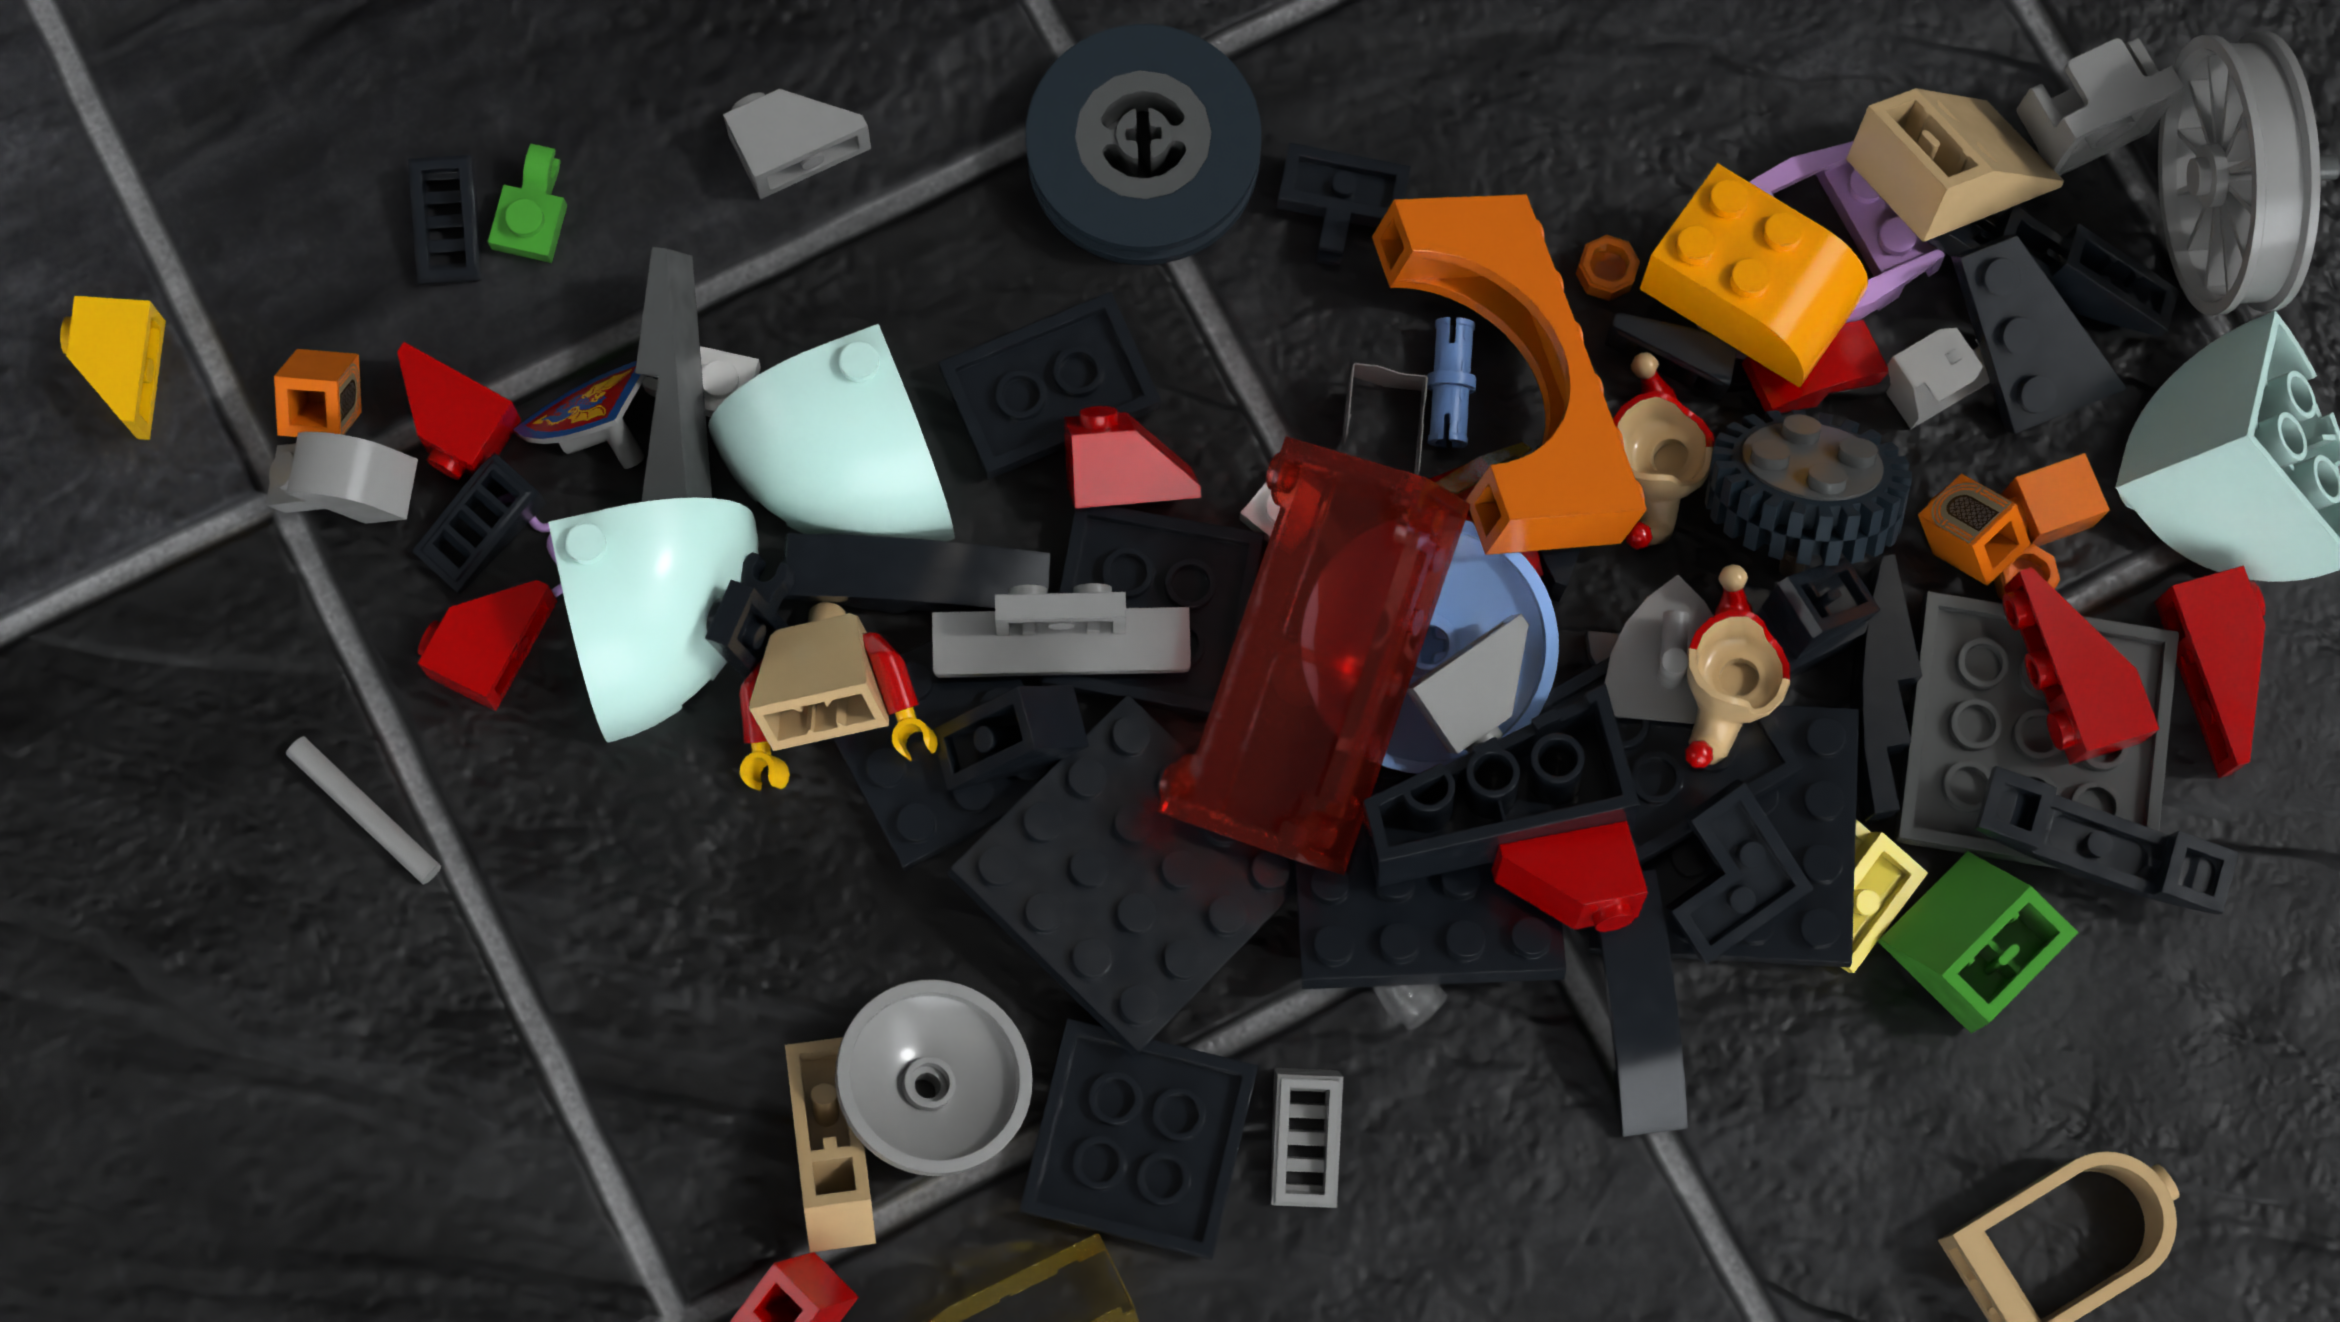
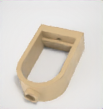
(1996, 1287)

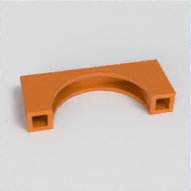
(1497, 264)

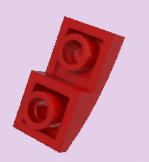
(1847, 364)

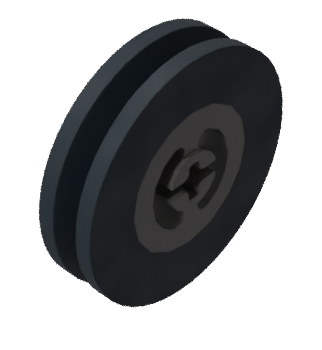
(1072, 147)

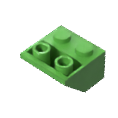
(1977, 939)

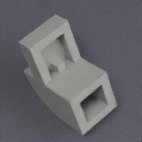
(342, 476)

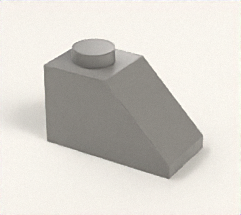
(791, 138)
(1474, 688)

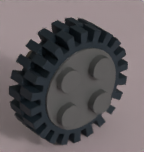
(1807, 488)

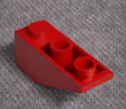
(2087, 683)

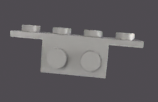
(1061, 636)

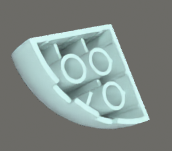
(834, 444)
(2240, 459)
(641, 600)

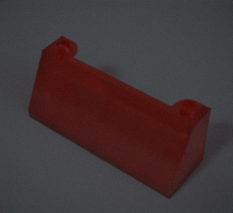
(1320, 656)

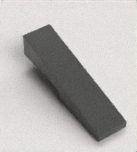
(671, 352)

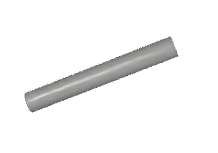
(363, 810)

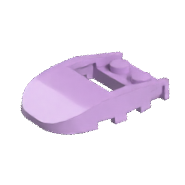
(1881, 236)

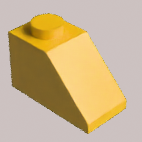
(118, 353)

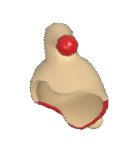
(1665, 449)
(1732, 672)

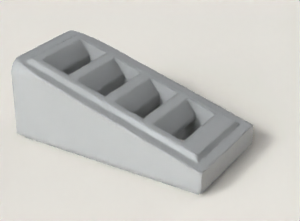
(1316, 1081)

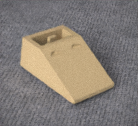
(1946, 160)

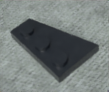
(2029, 337)

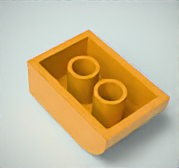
(1756, 275)

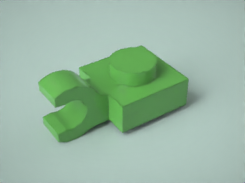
(529, 216)

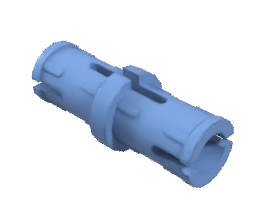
(1451, 382)

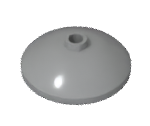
(958, 1045)

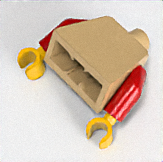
(824, 685)

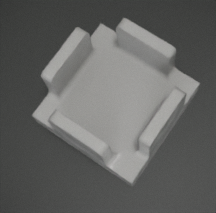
(2112, 103)

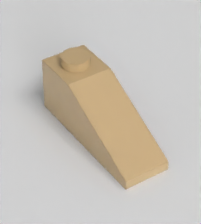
(828, 1152)

